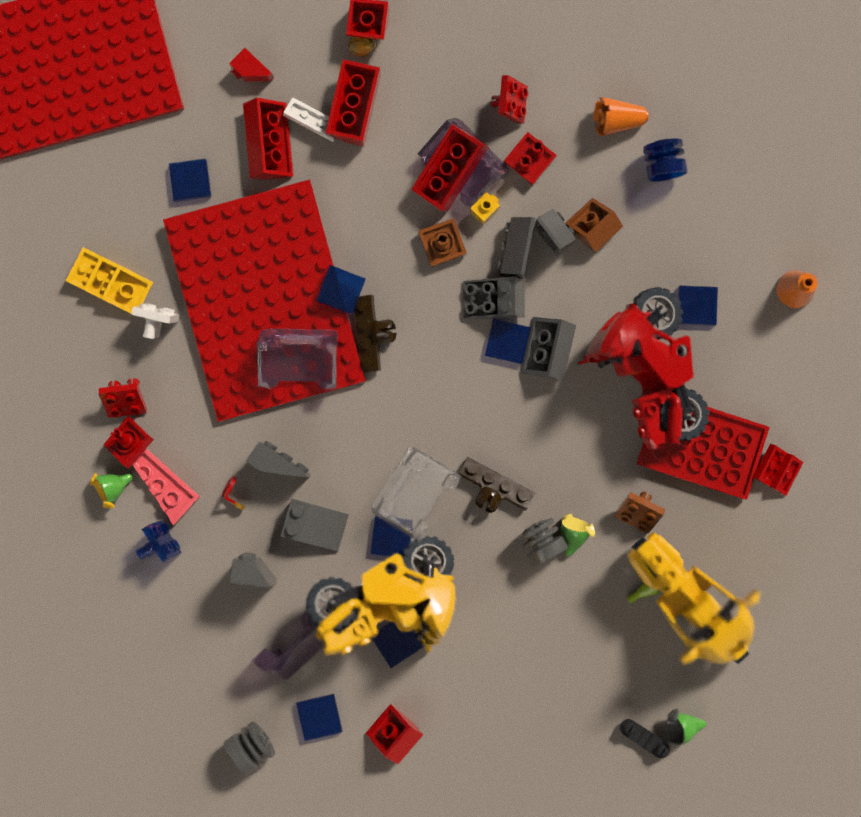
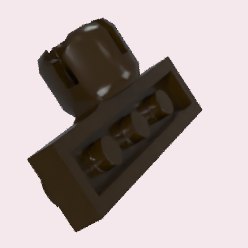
(371, 333)
(495, 487)

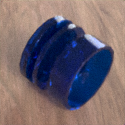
(666, 164)

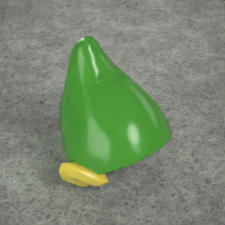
(575, 532)

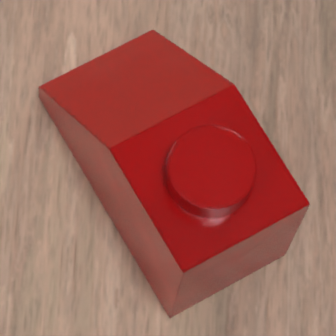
(249, 68)

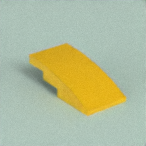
(108, 281)

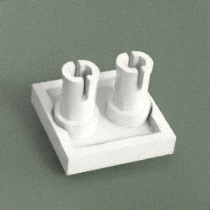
(154, 318)

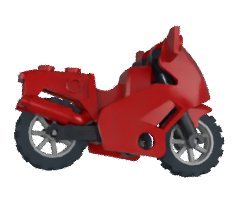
(634, 350)

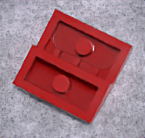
(778, 469)

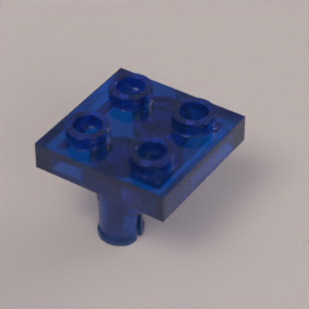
(159, 542)

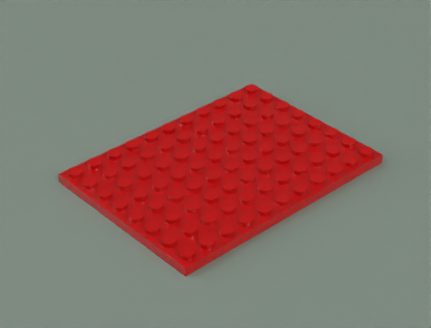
(80, 70)
(250, 271)

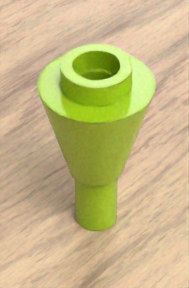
(642, 591)

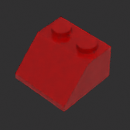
(368, 19)
(394, 734)

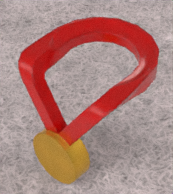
(226, 491)

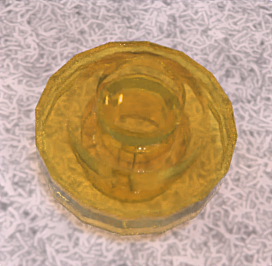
(361, 46)

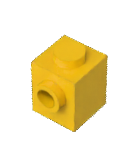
(485, 208)

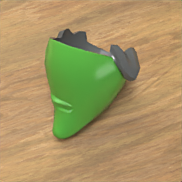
(682, 727)

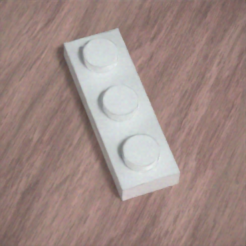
(308, 117)

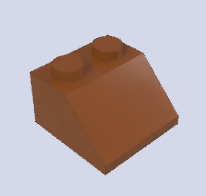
(594, 224)

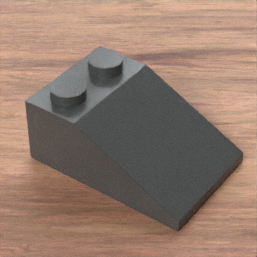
(314, 524)

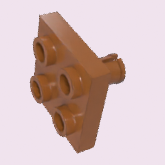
(442, 242)
(640, 511)

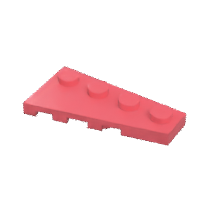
(169, 490)

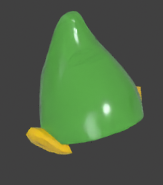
(110, 487)

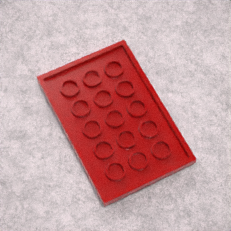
(717, 459)

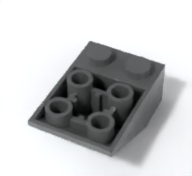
(494, 298)
(268, 460)

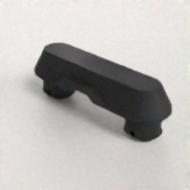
(644, 738)

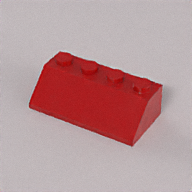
(353, 102)
(267, 139)
(449, 168)

